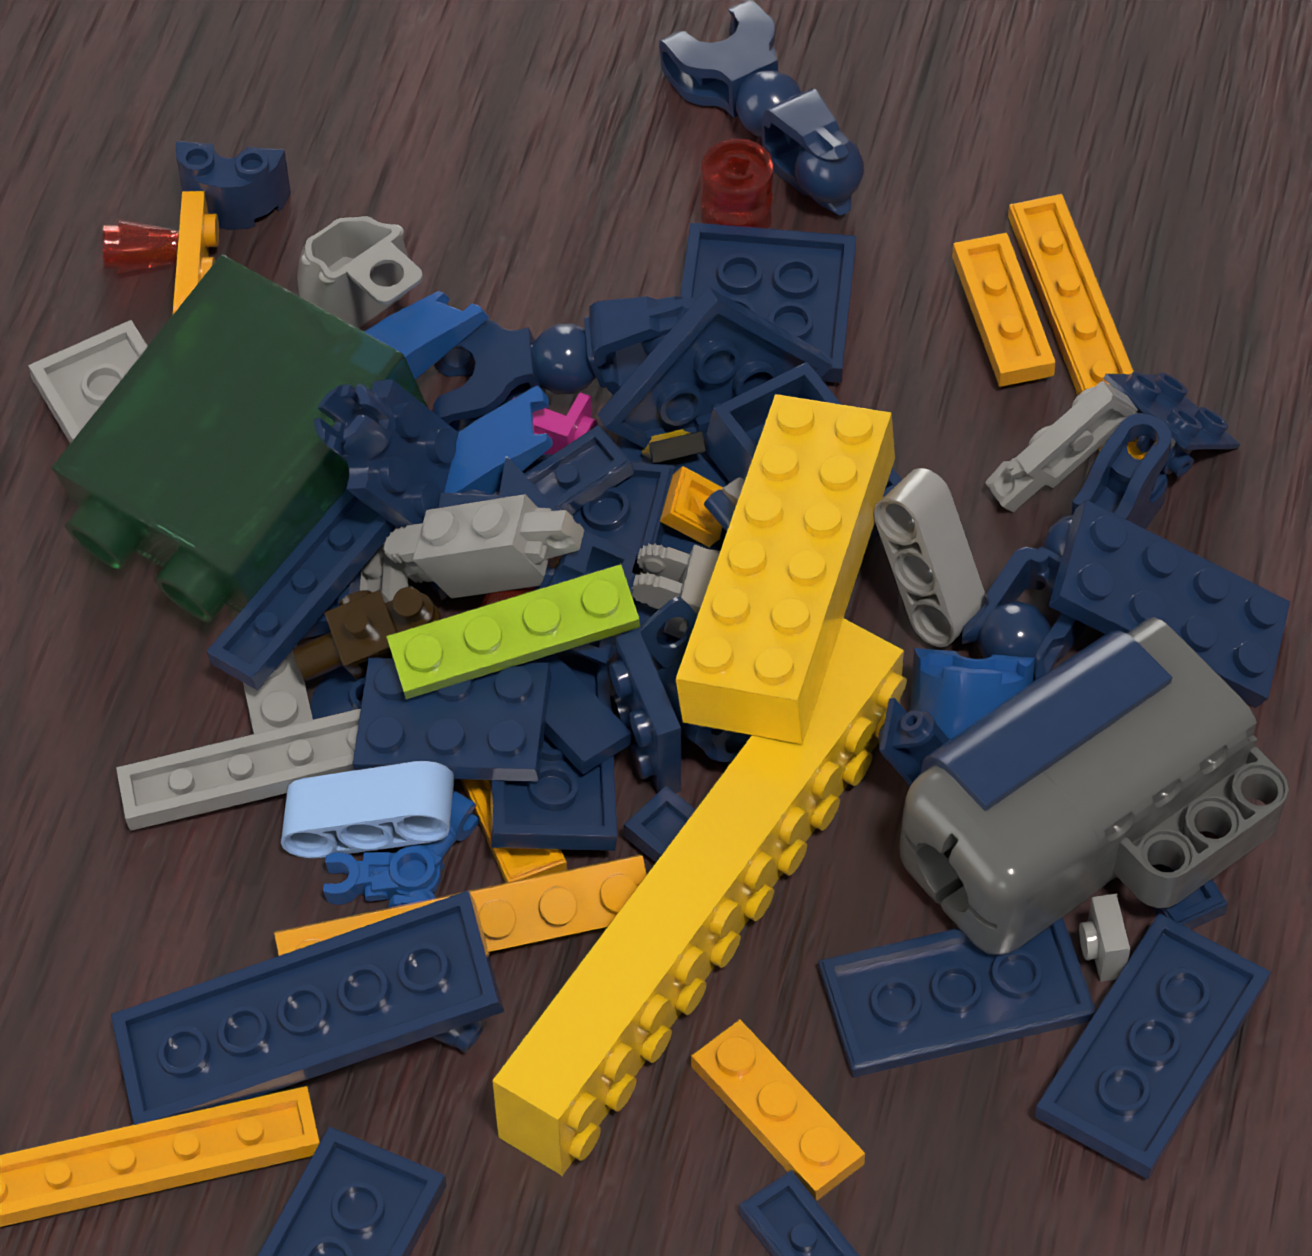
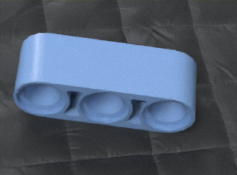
(368, 809)

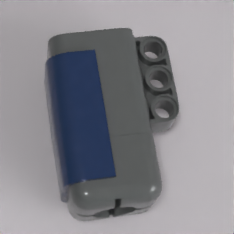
(1088, 784)

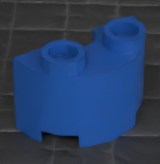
(963, 688)

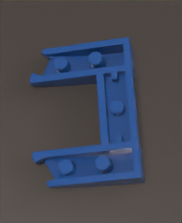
(424, 336)

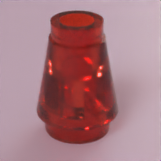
(138, 246)

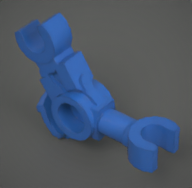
(400, 876)

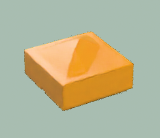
(686, 510)

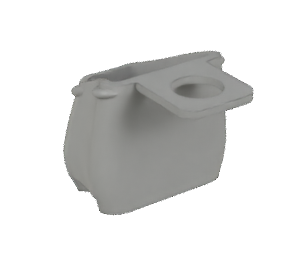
(356, 269)

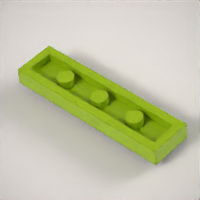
(513, 631)

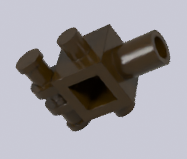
(361, 631)

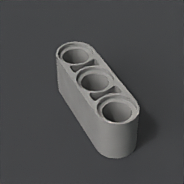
(929, 556)

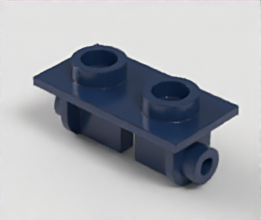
(908, 739)

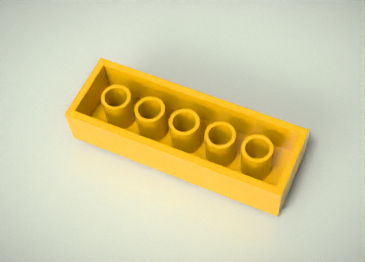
(786, 569)

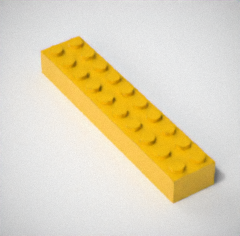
(691, 912)

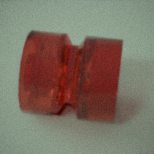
(737, 184)

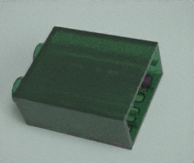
(214, 441)

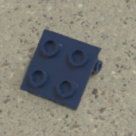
(1190, 426)

